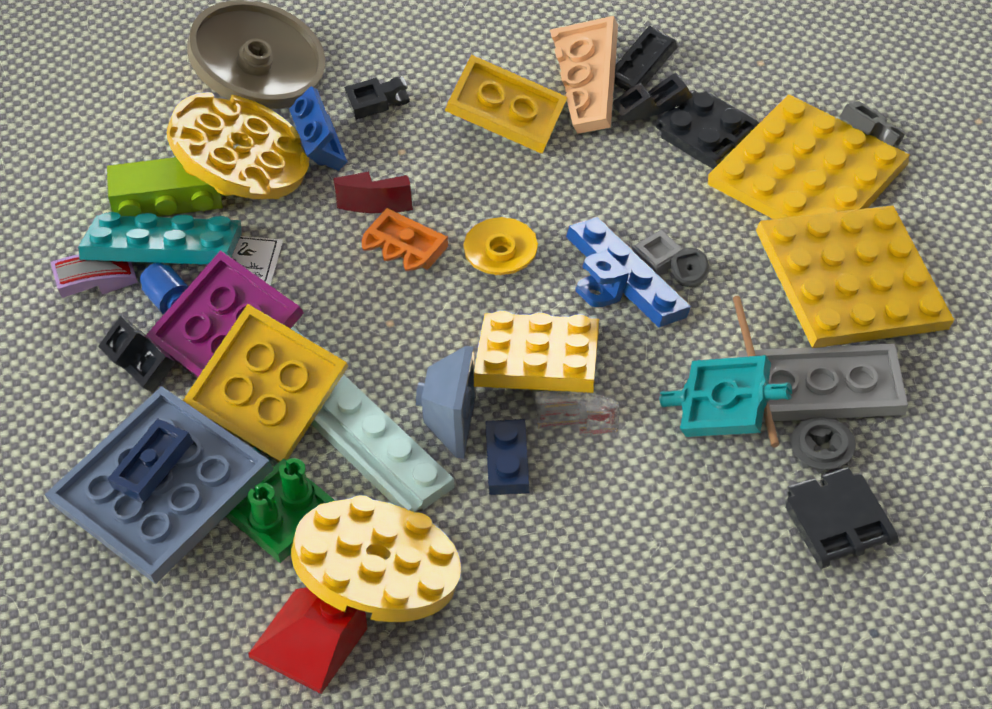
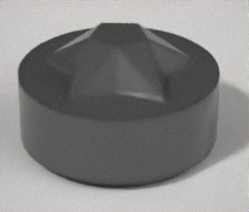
(690, 267)

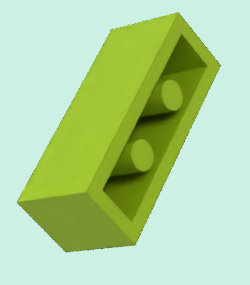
(158, 189)

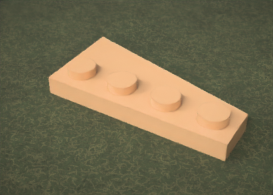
(588, 70)

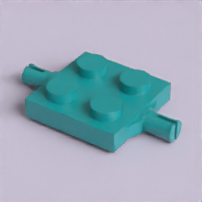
(725, 396)

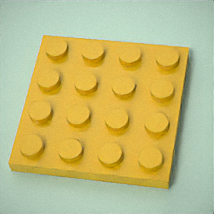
(807, 164)
(853, 276)

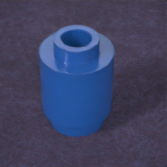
(162, 285)

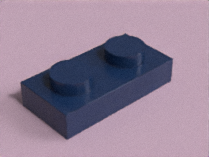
(507, 457)
(150, 460)

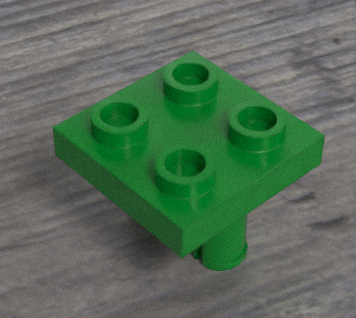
(277, 506)

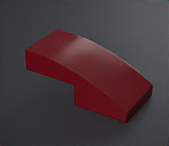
(363, 195)

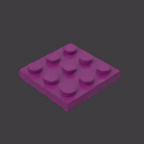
(211, 306)

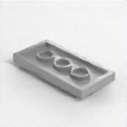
(836, 381)

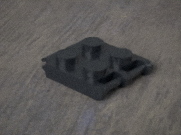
(704, 126)
(838, 516)

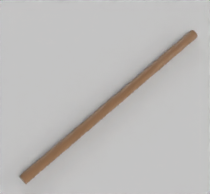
(750, 352)

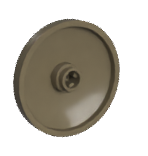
(255, 52)

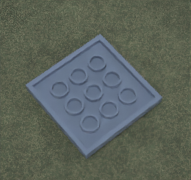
(182, 508)

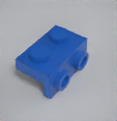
(317, 130)

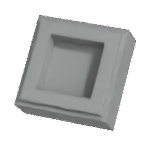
(657, 251)

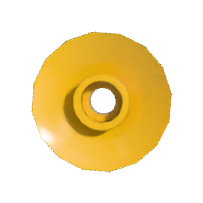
(500, 246)

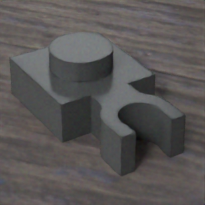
(871, 122)

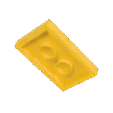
(506, 104)

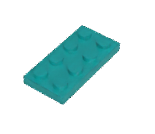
(159, 238)

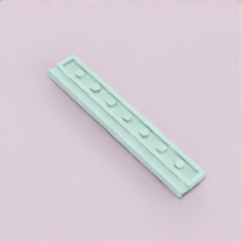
(380, 448)

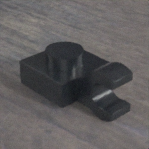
(373, 98)

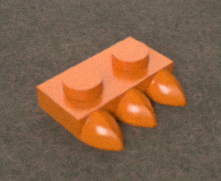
(404, 239)

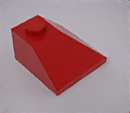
(309, 639)

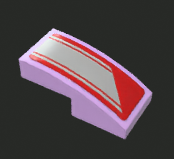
(79, 275)

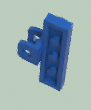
(619, 271)

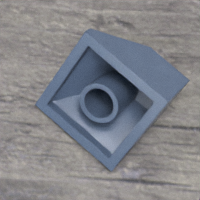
(449, 399)

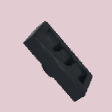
(644, 58)

